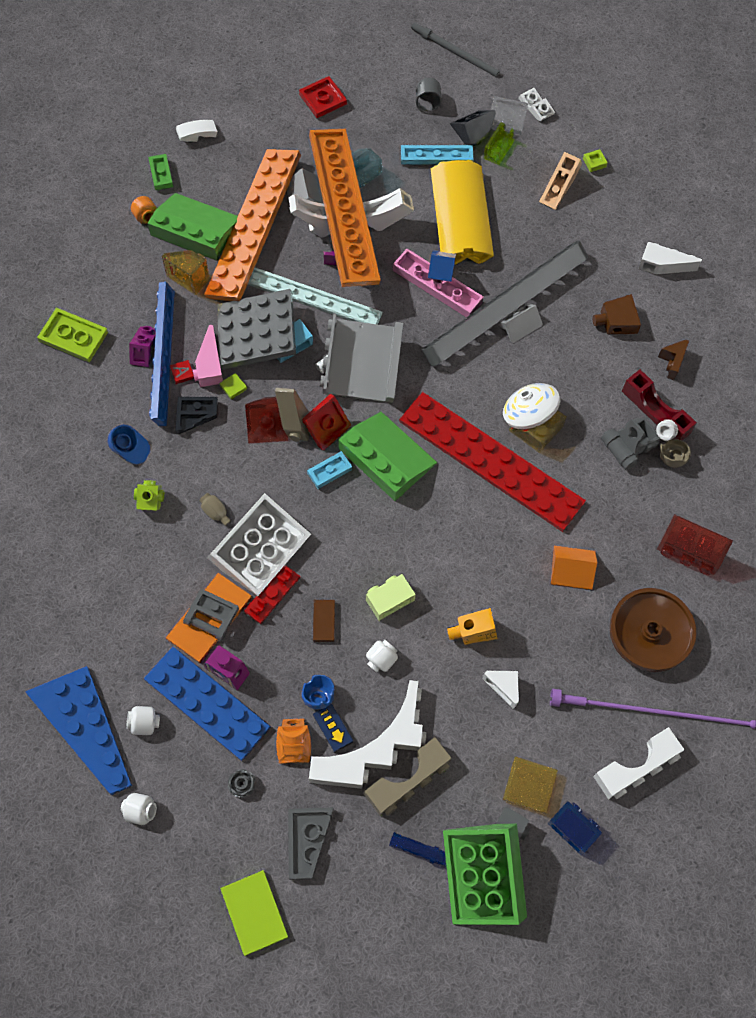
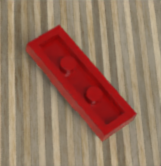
(272, 594)

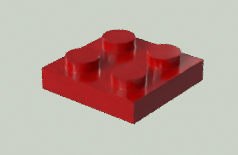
(322, 97)
(326, 422)

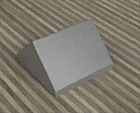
(306, 186)

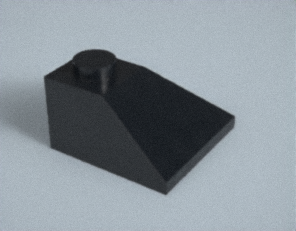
(474, 126)

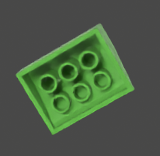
(192, 225)
(386, 454)
(485, 875)

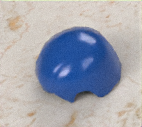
(309, 690)

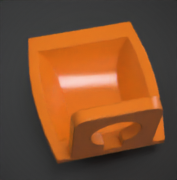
(293, 742)

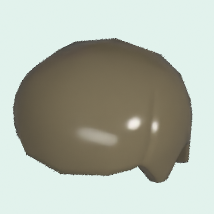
(680, 450)

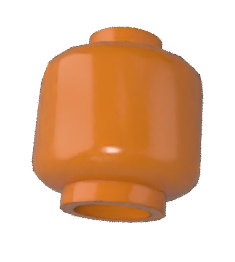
(143, 209)

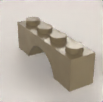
(386, 794)

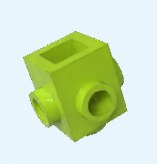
(141, 495)

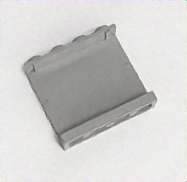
(361, 360)

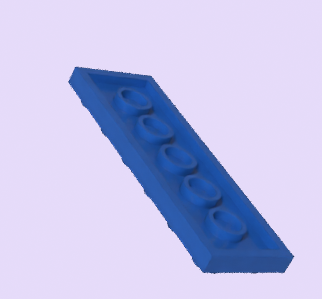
(207, 703)

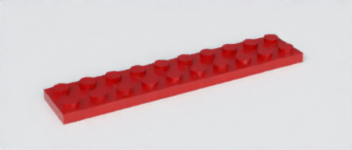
(492, 461)

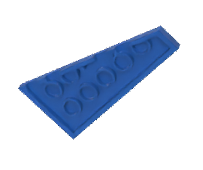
(79, 717)

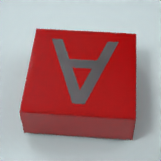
(182, 372)

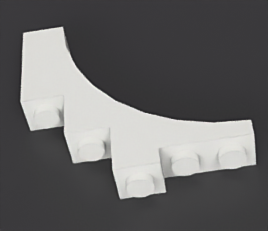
(379, 212)
(349, 768)

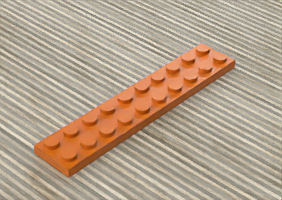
(344, 208)
(253, 225)

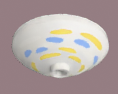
(531, 406)

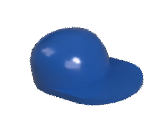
(128, 444)

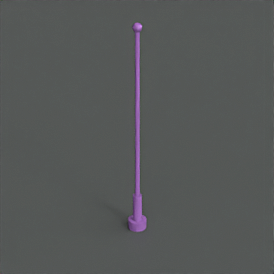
(558, 697)

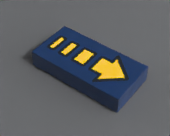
(333, 728)

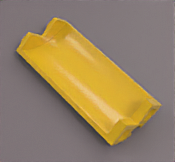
(462, 210)

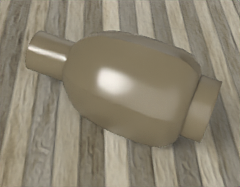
(214, 508)

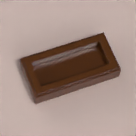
(324, 621)

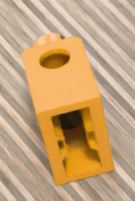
(482, 629)

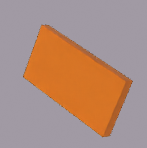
(196, 641)

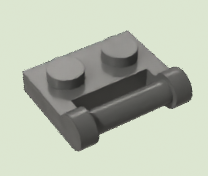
(214, 608)

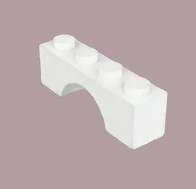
(661, 749)

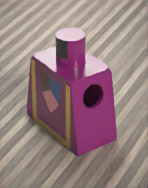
(226, 666)

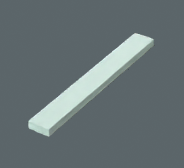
(315, 298)

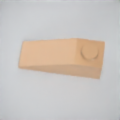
(561, 180)

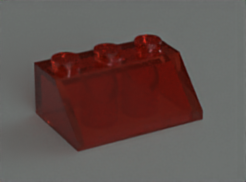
(694, 545)

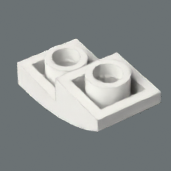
(539, 108)
(192, 130)

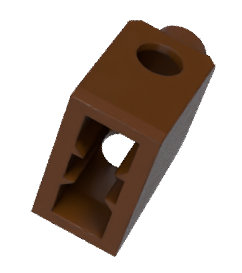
(619, 316)

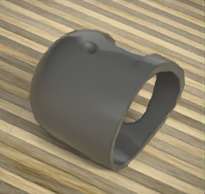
(430, 87)

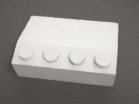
(259, 545)

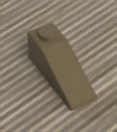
(292, 412)

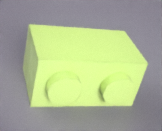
(390, 596)

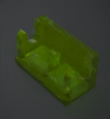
(499, 144)

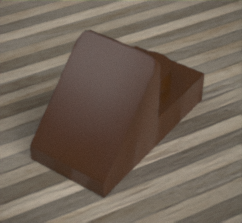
(674, 354)

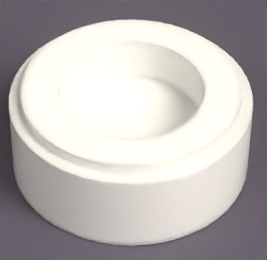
(667, 430)

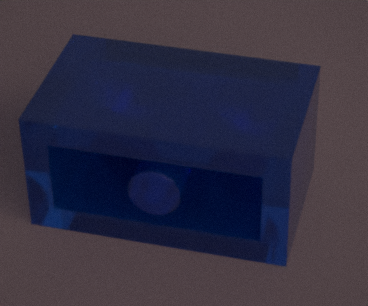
(575, 827)

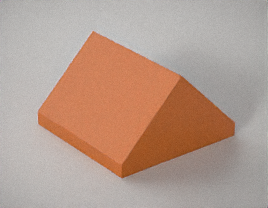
(573, 567)

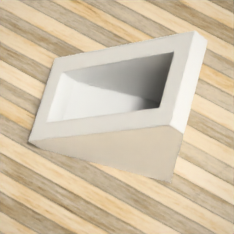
(504, 684)

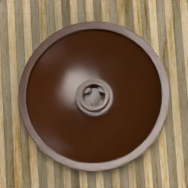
(652, 629)

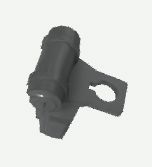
(630, 441)

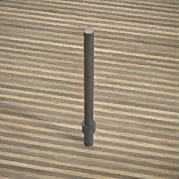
(428, 34)

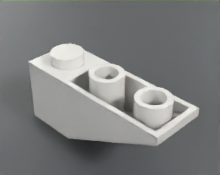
(665, 260)

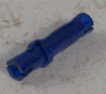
(418, 849)

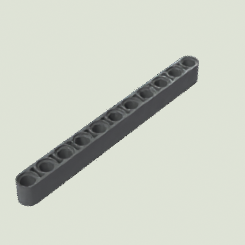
(504, 303)

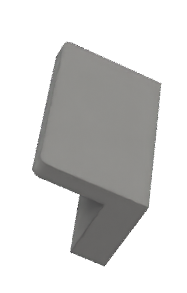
(521, 322)

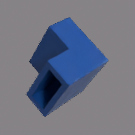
(441, 266)

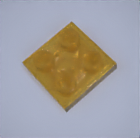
(530, 785)

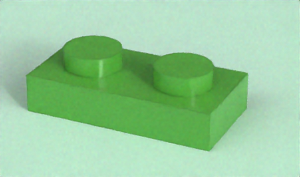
(160, 172)

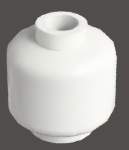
(382, 656)
(142, 720)
(138, 808)

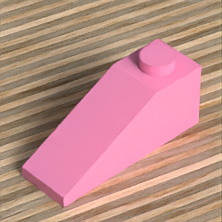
(207, 362)

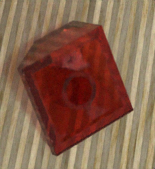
(264, 421)

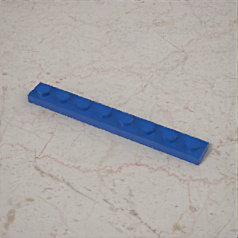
(162, 355)

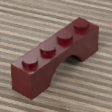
(642, 393)

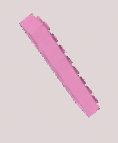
(452, 293)

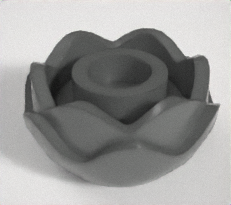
(234, 783)

